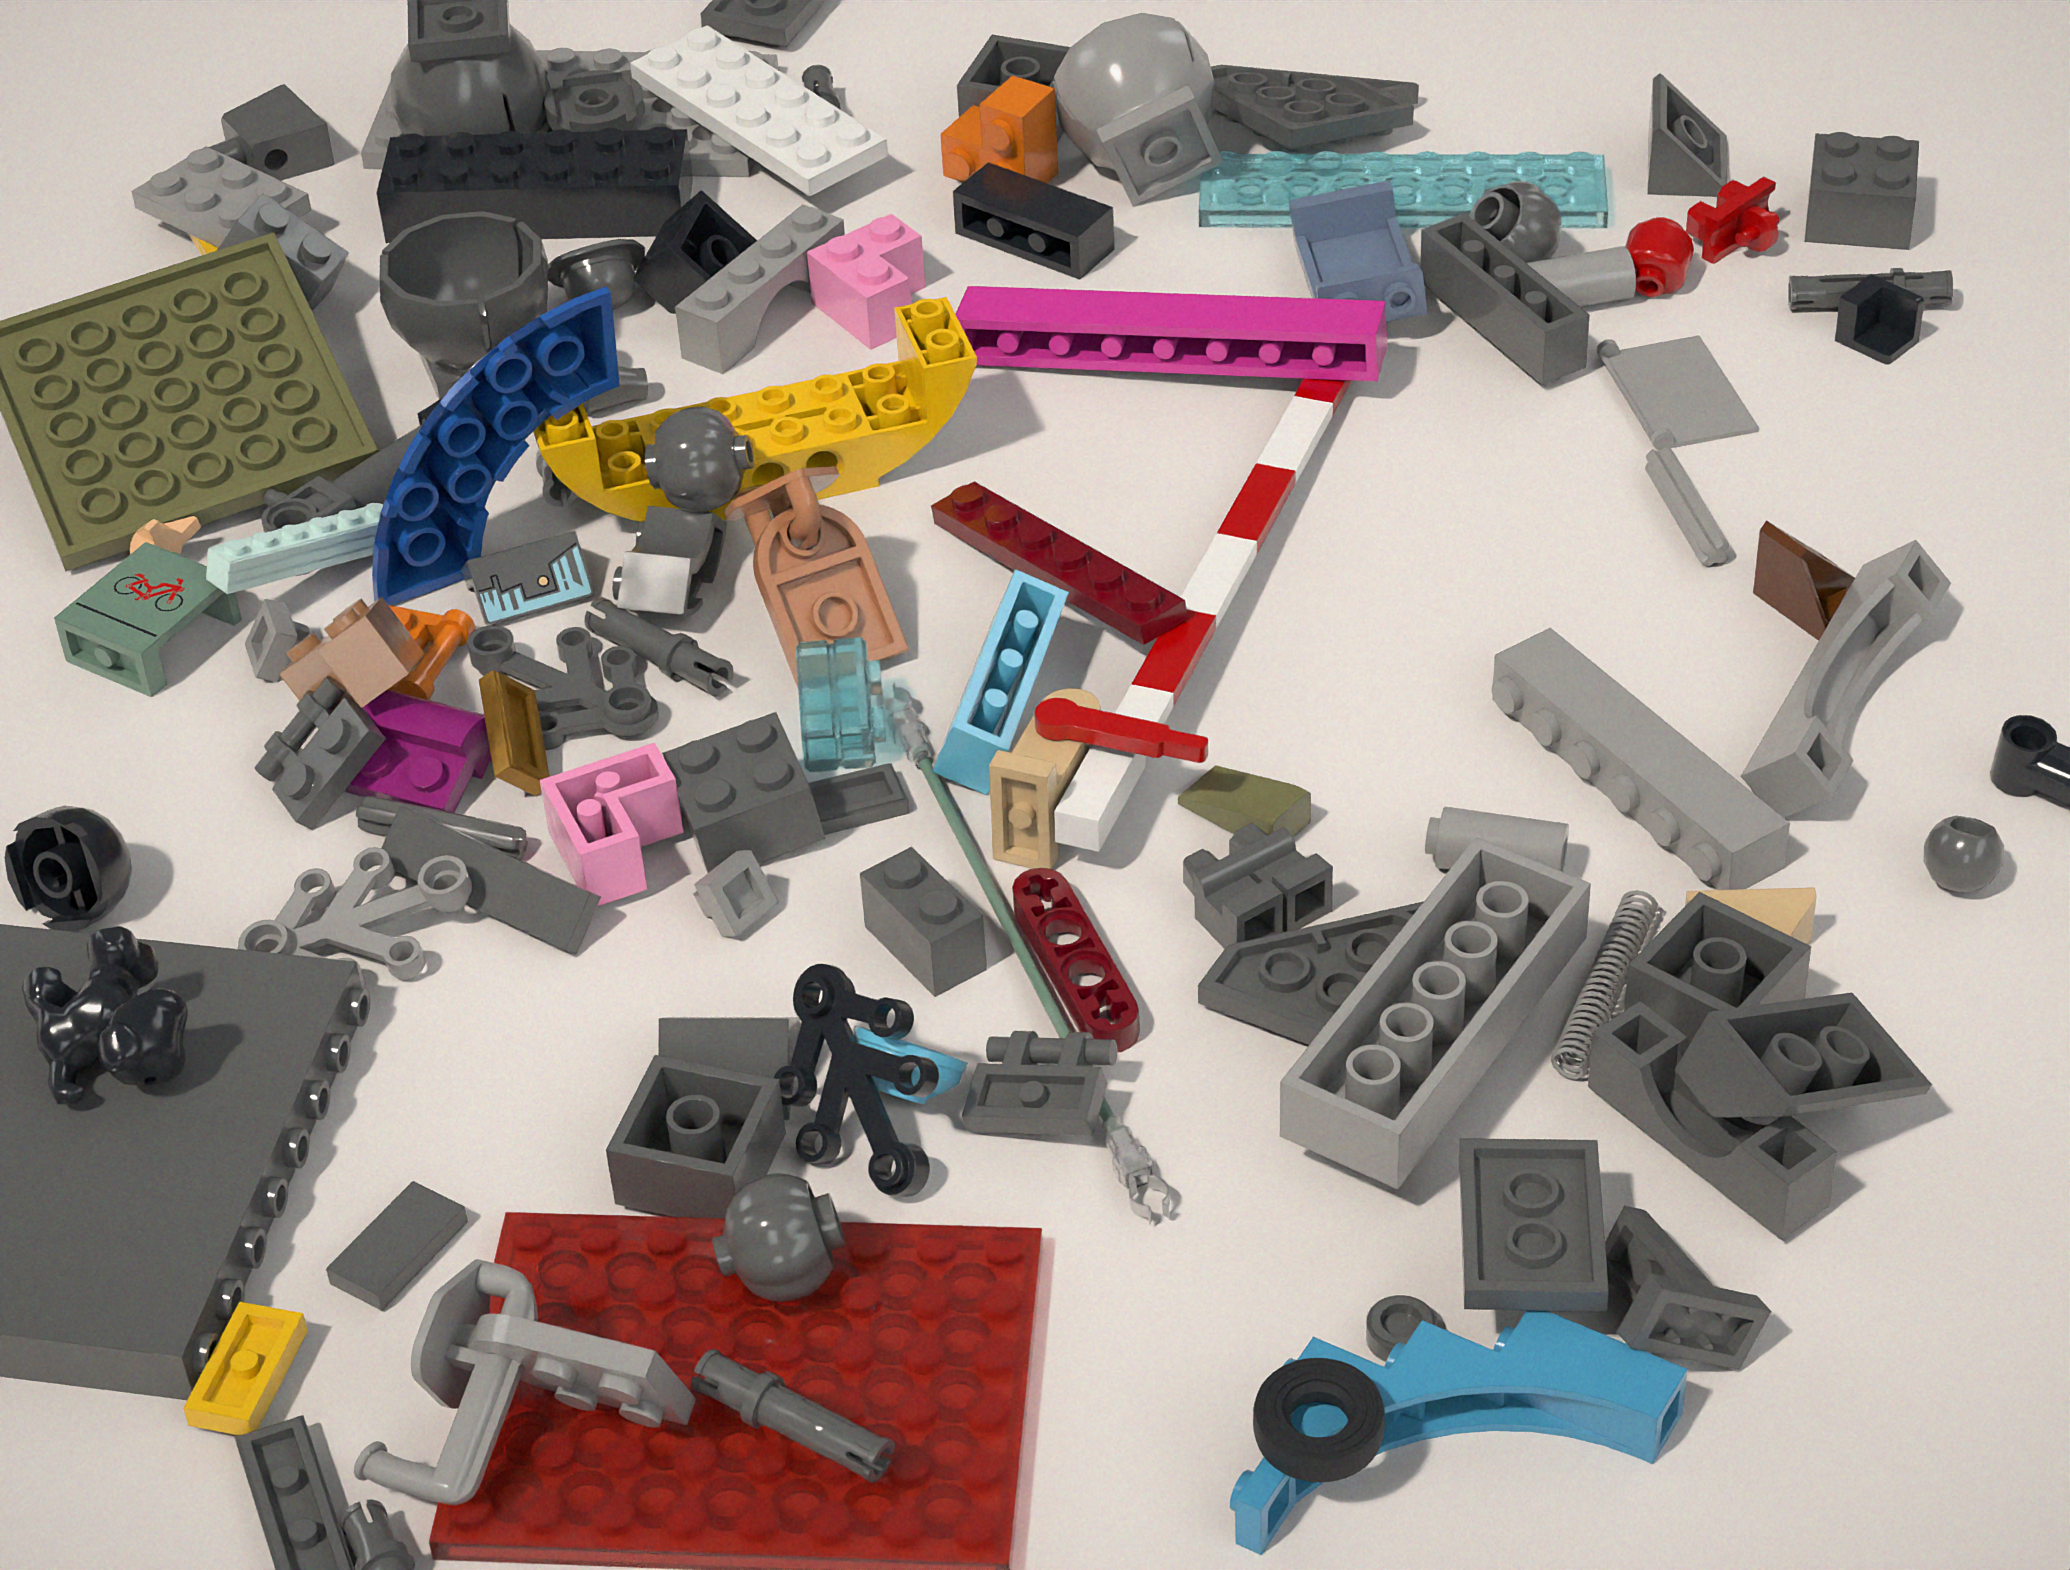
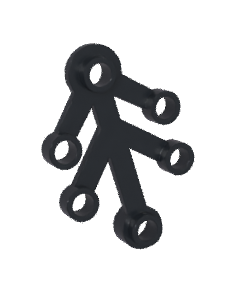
(851, 1077)

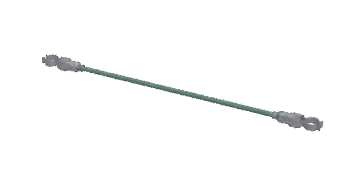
(1130, 1160)

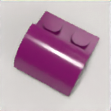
(426, 752)

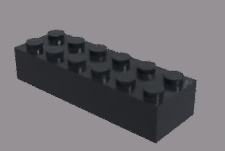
(551, 181)

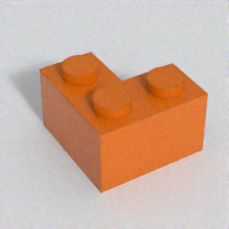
(1009, 130)

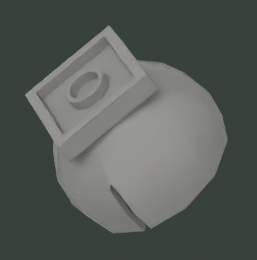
(1139, 103)

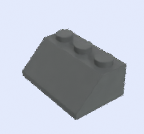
(1796, 1059)

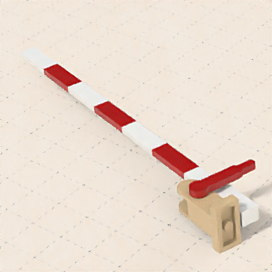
(1083, 762)

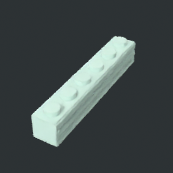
(293, 549)

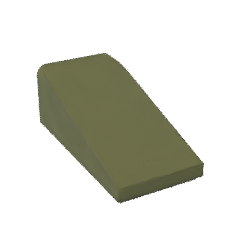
(1241, 798)

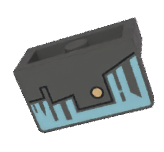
(529, 578)

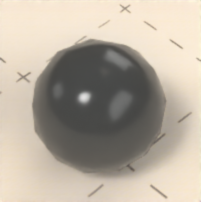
(1963, 853)

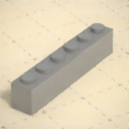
(1640, 762)

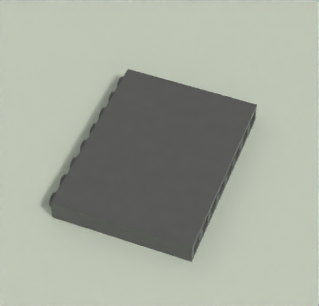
(156, 1200)

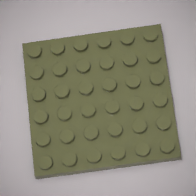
(174, 399)

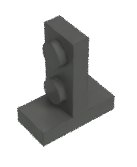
(1672, 1301)

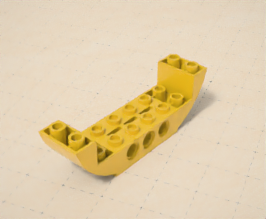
(847, 420)

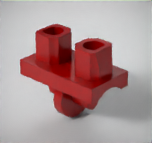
(1737, 221)

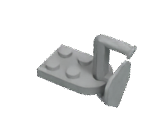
(476, 1363)

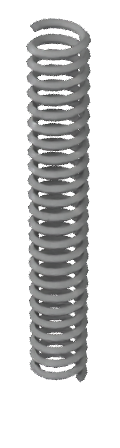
(1621, 949)

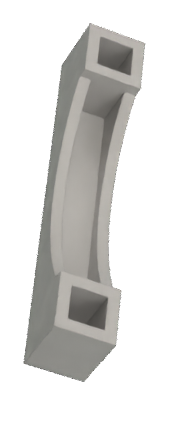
(1802, 750)

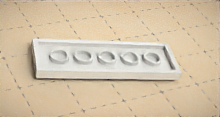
(759, 110)

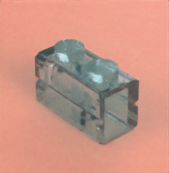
(836, 704)

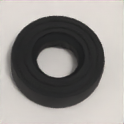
(1318, 1457)

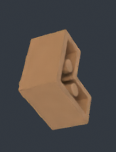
(363, 651)

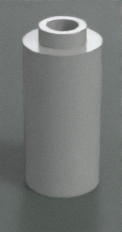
(1592, 275)
(1528, 837)

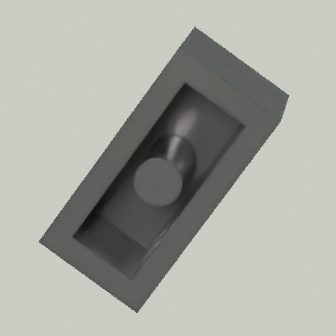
(923, 921)

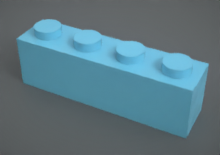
(1000, 680)

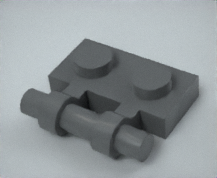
(328, 762)
(1039, 1097)

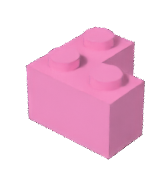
(867, 275)
(606, 815)

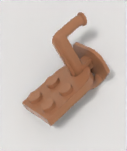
(818, 589)

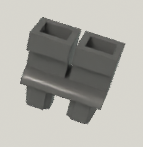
(1258, 886)

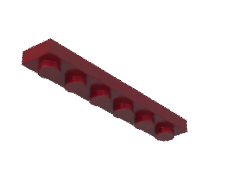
(1051, 555)

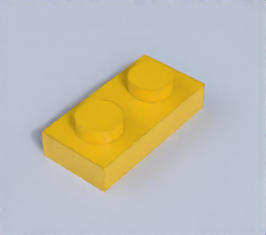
(245, 1369)

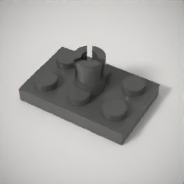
(1532, 1225)

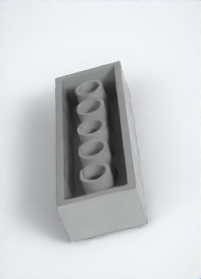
(1434, 1012)

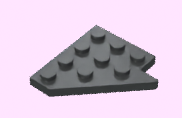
(1311, 107)
(1301, 975)

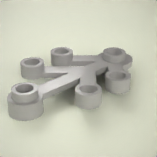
(347, 923)

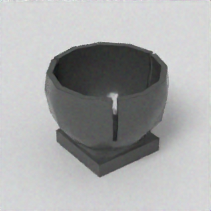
(461, 65)
(462, 288)

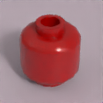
(1659, 255)

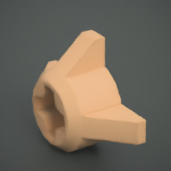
(168, 536)

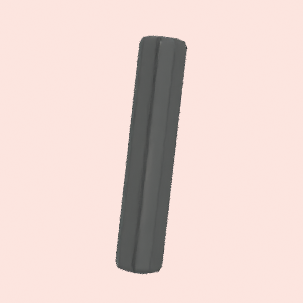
(378, 813)

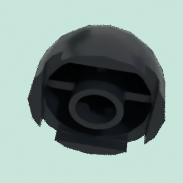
(68, 866)

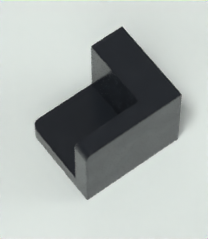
(1879, 319)

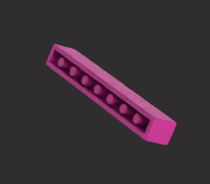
(1176, 332)

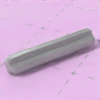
(1687, 507)

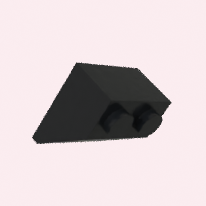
(690, 251)

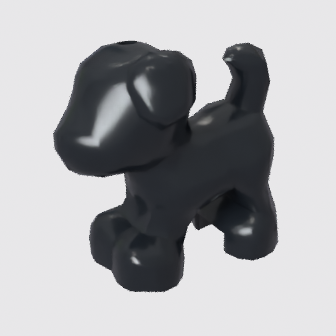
(130, 1033)

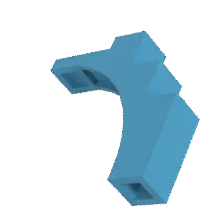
(1536, 1379)

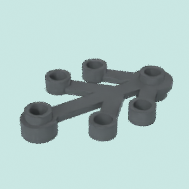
(621, 710)

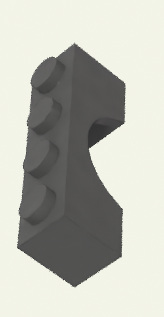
(1770, 1170)

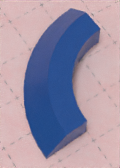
(476, 436)

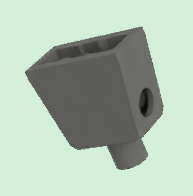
(276, 135)

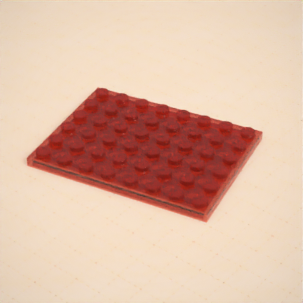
(908, 1337)

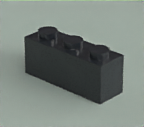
(1034, 220)

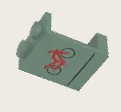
(137, 610)

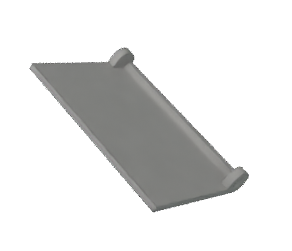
(1677, 392)

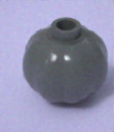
(1520, 219)
(698, 459)
(779, 1238)

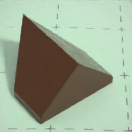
(1798, 580)

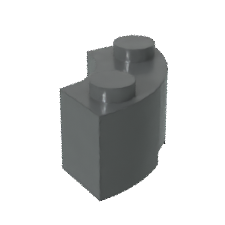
(670, 561)

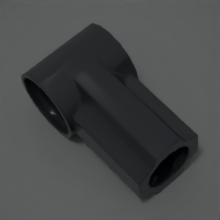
(2031, 760)

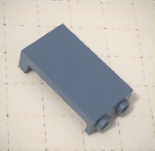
(1357, 249)

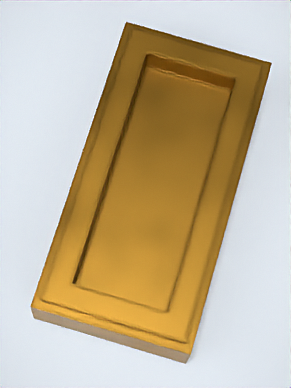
(514, 732)

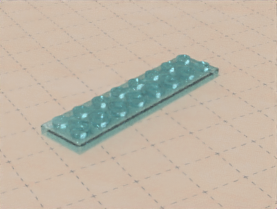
(1425, 185)

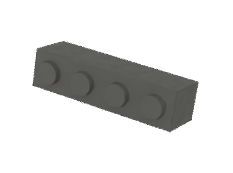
(1504, 298)

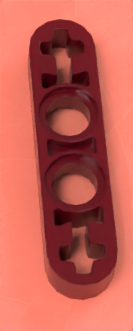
(1079, 957)

